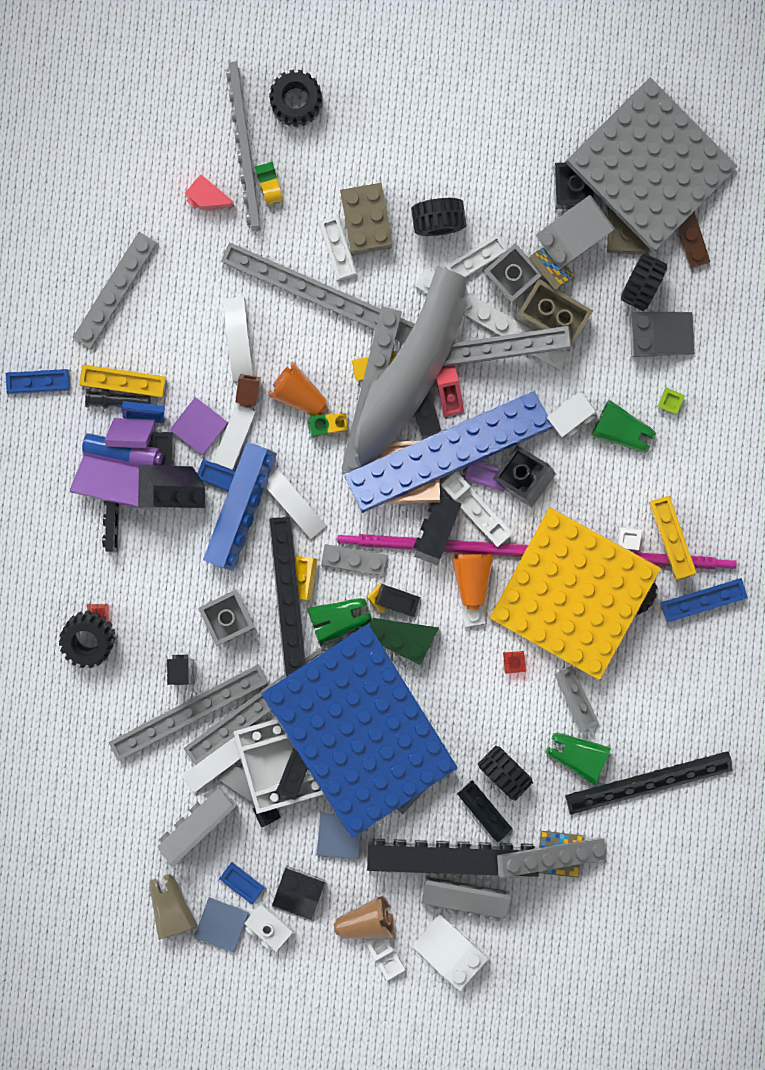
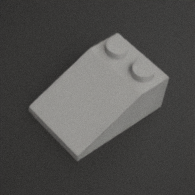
(575, 232)

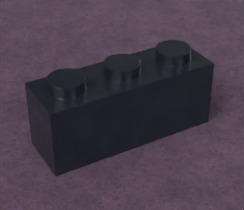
(436, 530)
(180, 670)

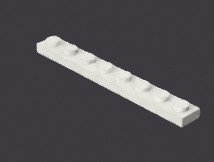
(495, 320)

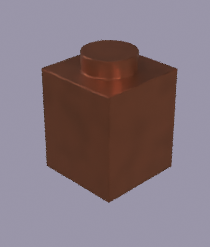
(248, 390)

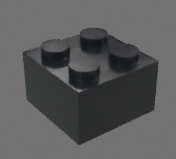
(569, 187)

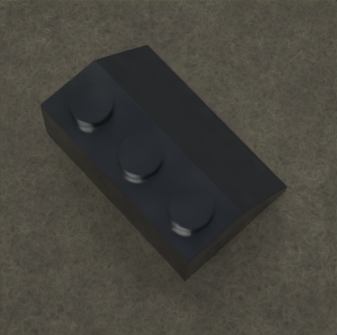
(170, 487)

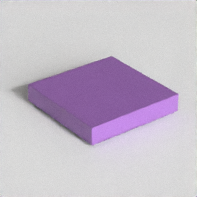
(199, 426)
(130, 433)

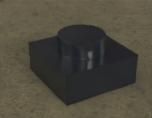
(267, 817)

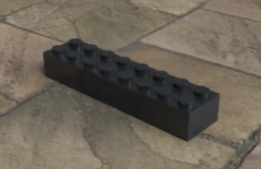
(439, 857)

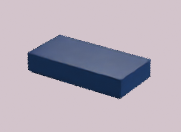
(135, 410)
(215, 474)
(241, 882)

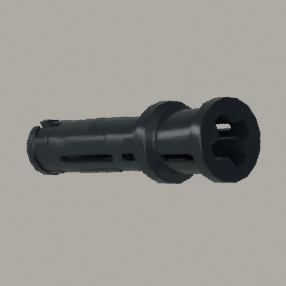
(108, 399)

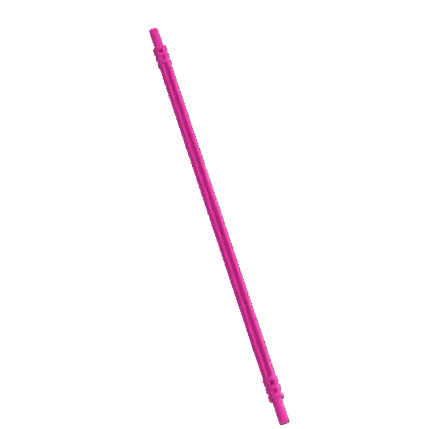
(505, 549)

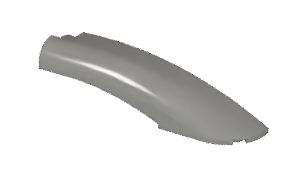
(413, 370)

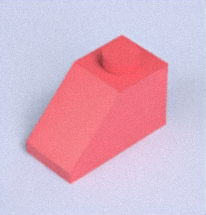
(206, 195)
(449, 391)

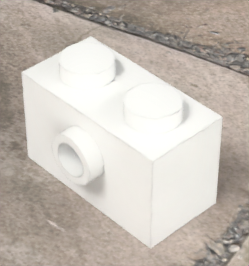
(572, 414)
(268, 927)

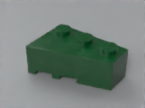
(404, 638)

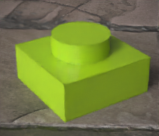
(670, 401)

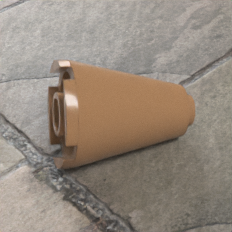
(367, 921)

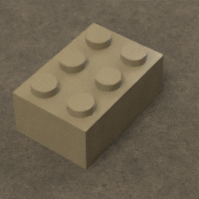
(366, 218)
(553, 309)

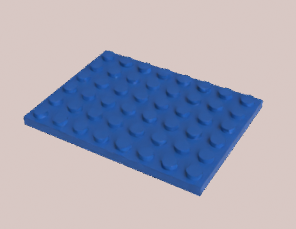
(359, 730)

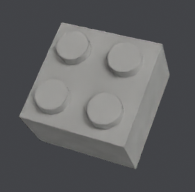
(513, 272)
(226, 617)

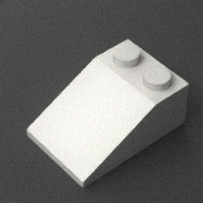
(450, 952)

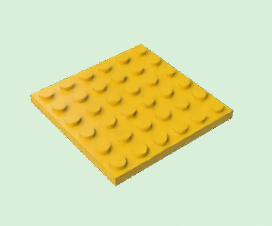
(575, 593)

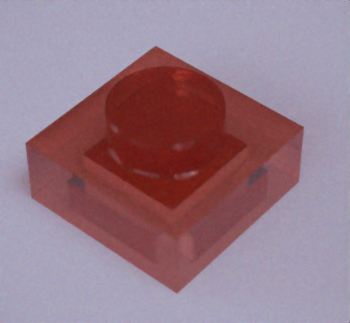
(103, 609)
(514, 662)

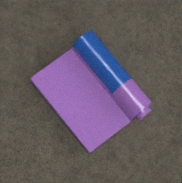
(111, 471)

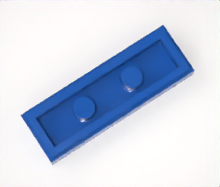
(37, 381)

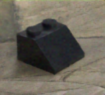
(524, 476)
(298, 892)

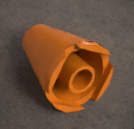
(298, 391)
(472, 578)

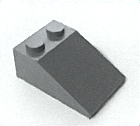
(661, 333)

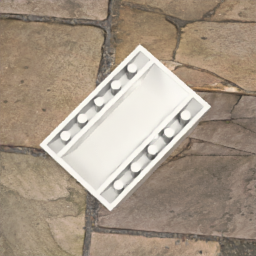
(264, 756)

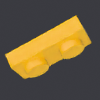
(305, 576)

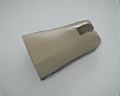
(170, 908)

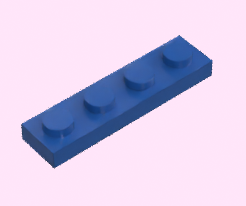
(704, 600)

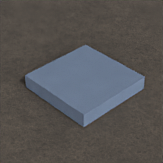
(335, 840)
(221, 924)

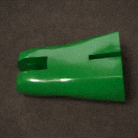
(622, 428)
(337, 619)
(580, 756)

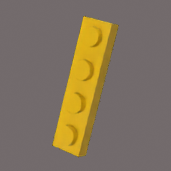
(122, 381)
(672, 538)

